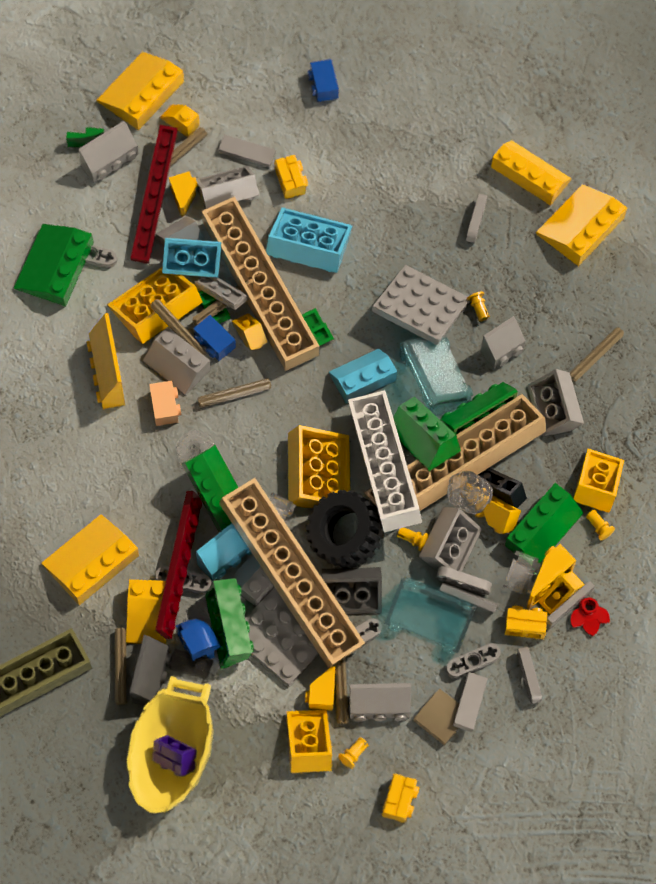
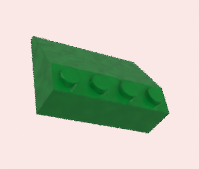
(55, 263)

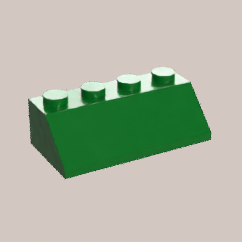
(479, 407)
(424, 434)
(212, 482)
(545, 523)
(229, 622)

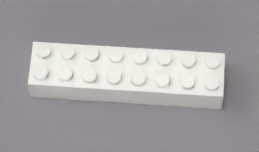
(385, 461)

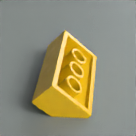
(529, 172)

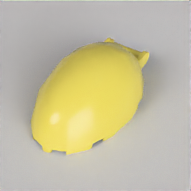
(182, 718)

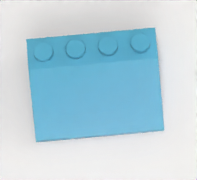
(308, 240)

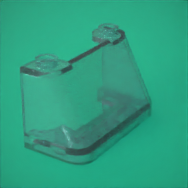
(436, 374)
(430, 614)

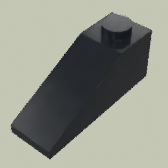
(505, 487)

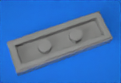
(247, 151)
(221, 291)
(469, 597)
(569, 605)
(470, 702)

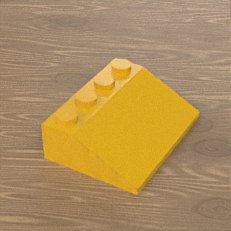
(142, 89)
(582, 223)
(134, 305)
(105, 364)
(316, 465)
(91, 559)

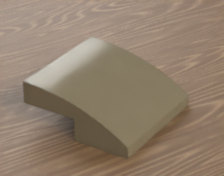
(438, 716)

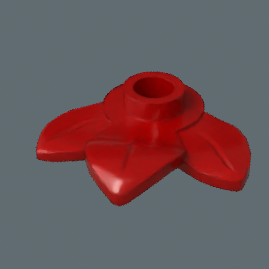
(590, 619)

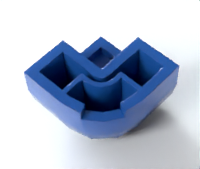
(197, 638)

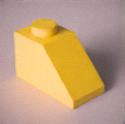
(182, 118)
(183, 190)
(250, 331)
(501, 515)
(560, 592)
(322, 691)

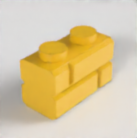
(290, 176)
(526, 622)
(400, 797)

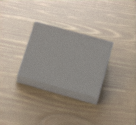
(182, 229)

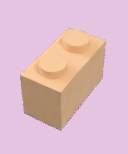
(164, 403)

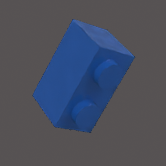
(324, 80)
(214, 338)

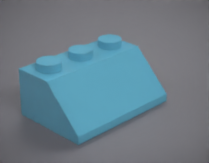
(191, 257)
(364, 375)
(222, 553)

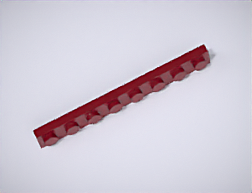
(154, 194)
(178, 565)

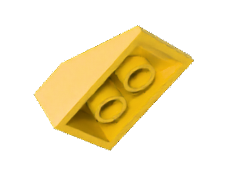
(598, 480)
(555, 564)
(143, 610)
(309, 741)

